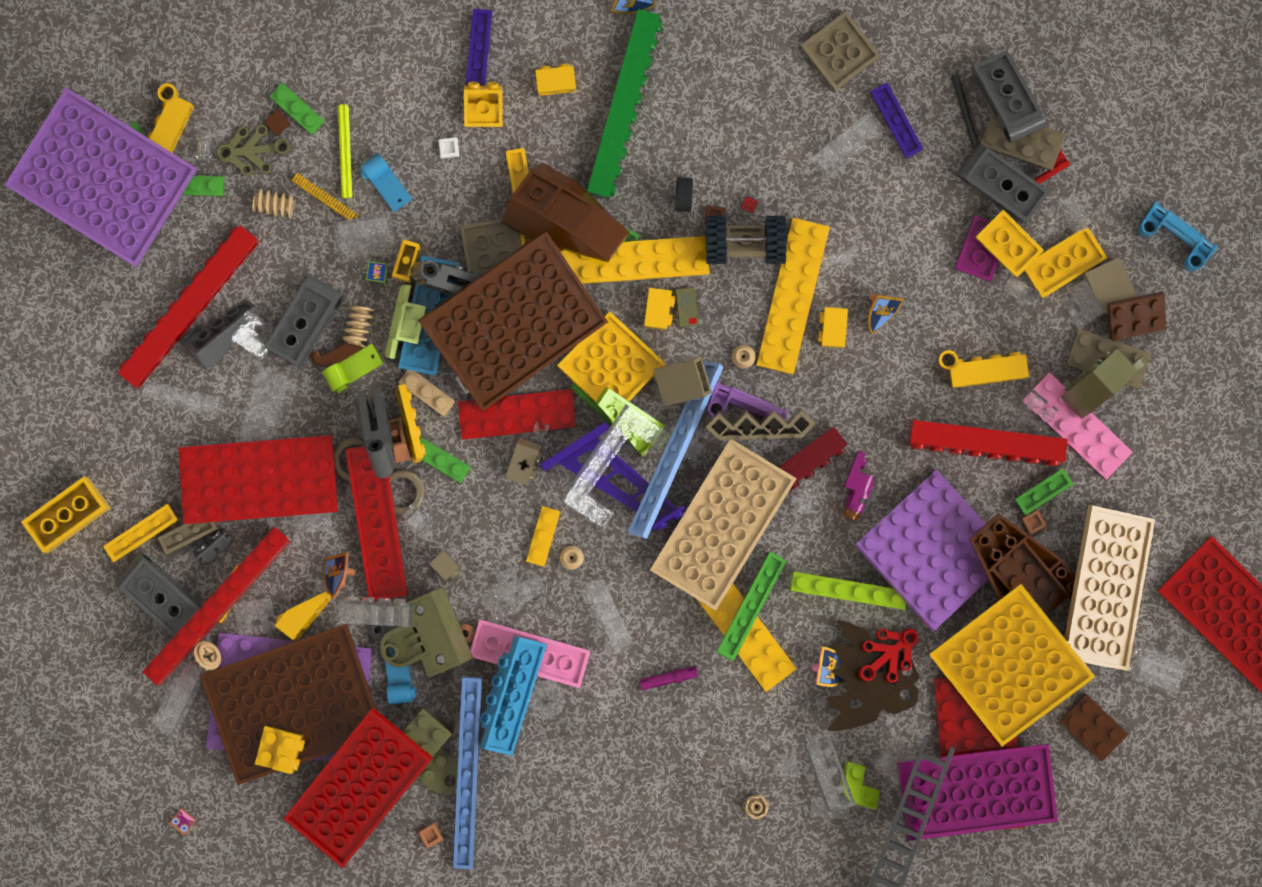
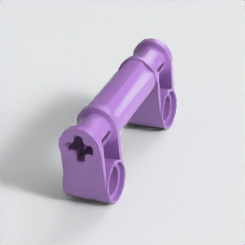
(742, 400)

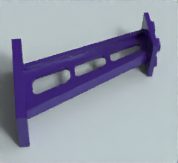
(568, 459)

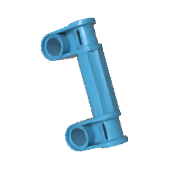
(1201, 248)

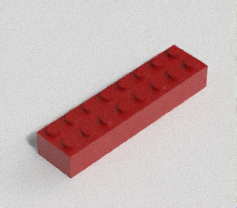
(988, 442)

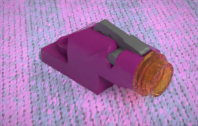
(861, 488)

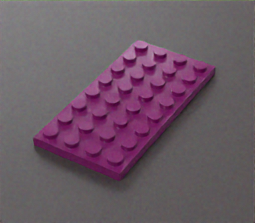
(983, 792)

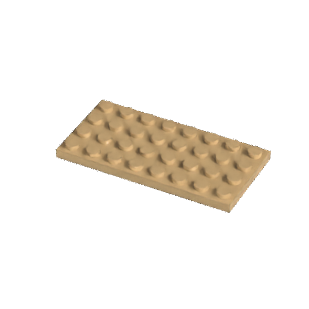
(723, 524)
(1108, 586)

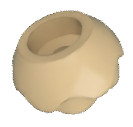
(740, 362)
(576, 561)
(762, 808)

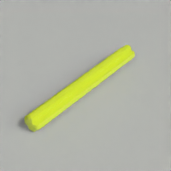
(345, 154)

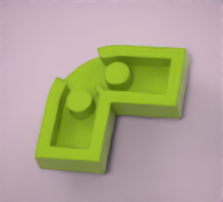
(862, 795)

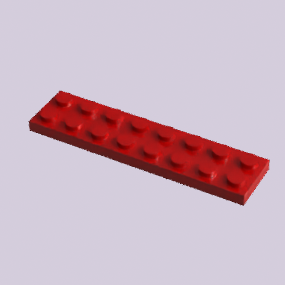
(376, 528)

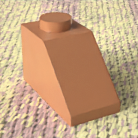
(399, 439)

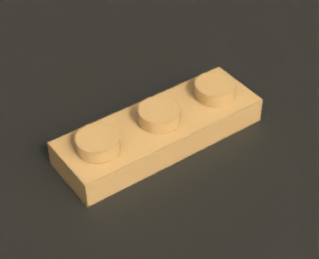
(427, 392)

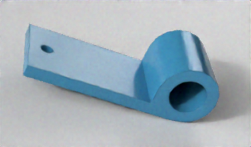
(385, 182)
(399, 683)

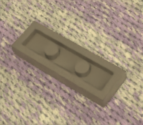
(185, 535)

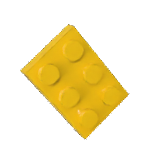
(1009, 243)

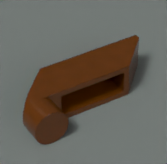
(335, 356)

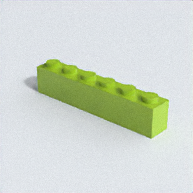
(846, 590)

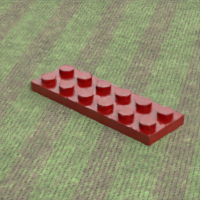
(517, 414)

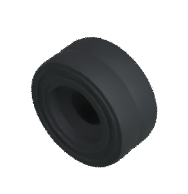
(684, 192)

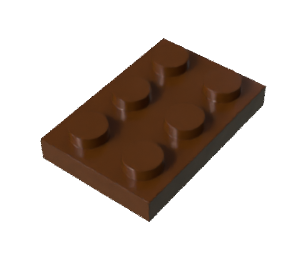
(1136, 316)
(1093, 727)

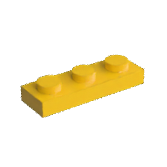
(543, 536)

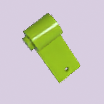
(352, 368)

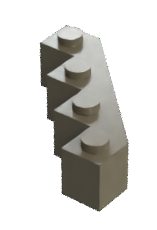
(770, 427)

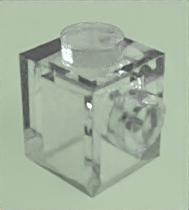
(804, 501)

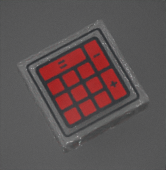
(749, 205)

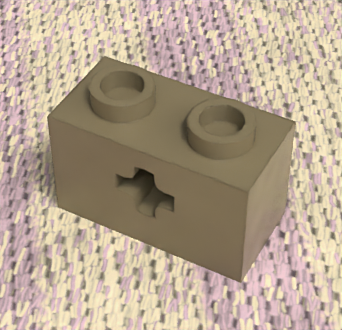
(517, 469)
(446, 566)

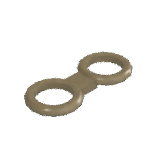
(396, 474)

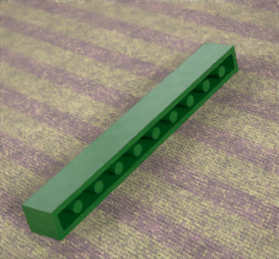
(623, 104)

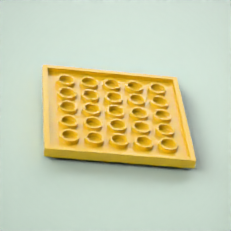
(1012, 665)

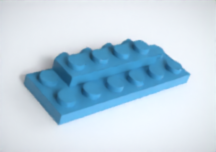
(424, 356)
(511, 695)

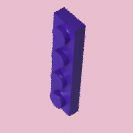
(479, 46)
(896, 120)

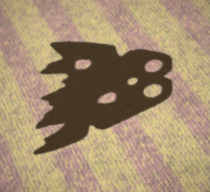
(874, 693)

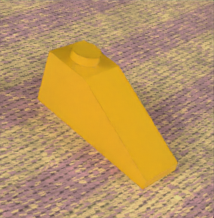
(299, 618)

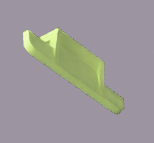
(405, 322)

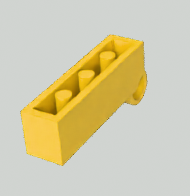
(172, 119)
(985, 371)

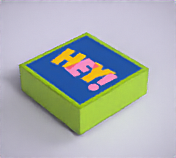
(377, 272)

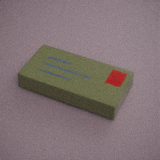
(687, 307)

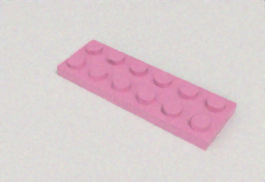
(1086, 435)
(560, 660)

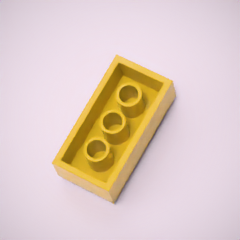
(65, 515)

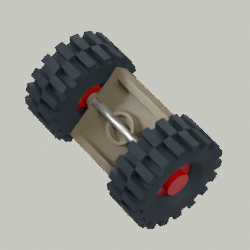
(746, 240)

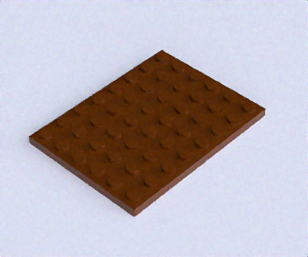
(513, 320)
(300, 688)

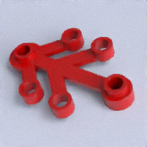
(891, 653)

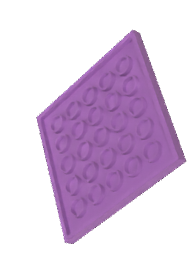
(927, 550)

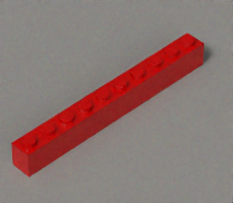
(188, 307)
(216, 607)

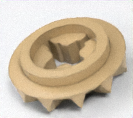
(207, 648)

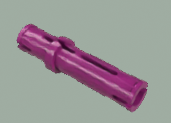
(668, 678)

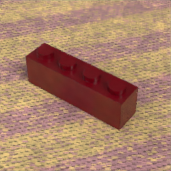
(814, 455)

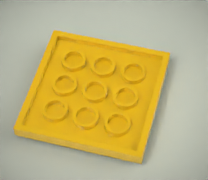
(611, 359)

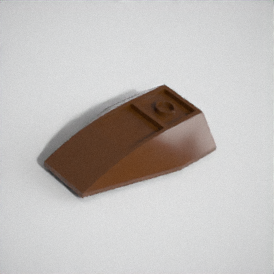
(566, 212)
(1016, 558)

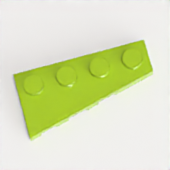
(612, 405)

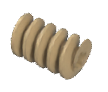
(273, 203)
(357, 325)

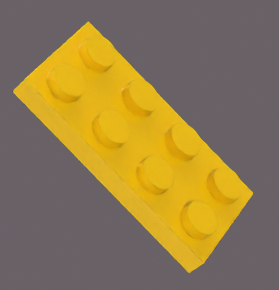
(1065, 262)

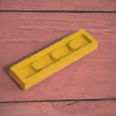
(408, 416)
(141, 533)

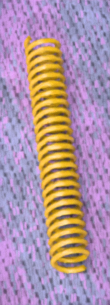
(320, 198)

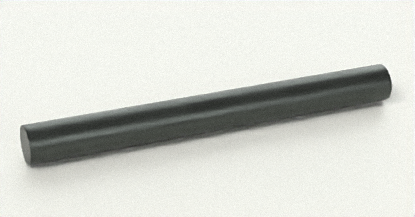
(965, 110)

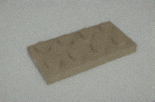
(1036, 148)
(1090, 347)

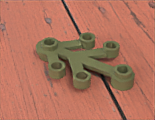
(249, 150)

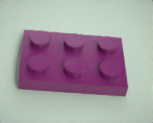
(974, 257)

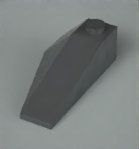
(213, 341)

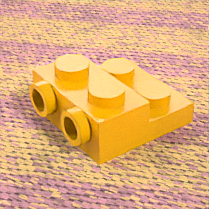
(483, 105)
(280, 750)

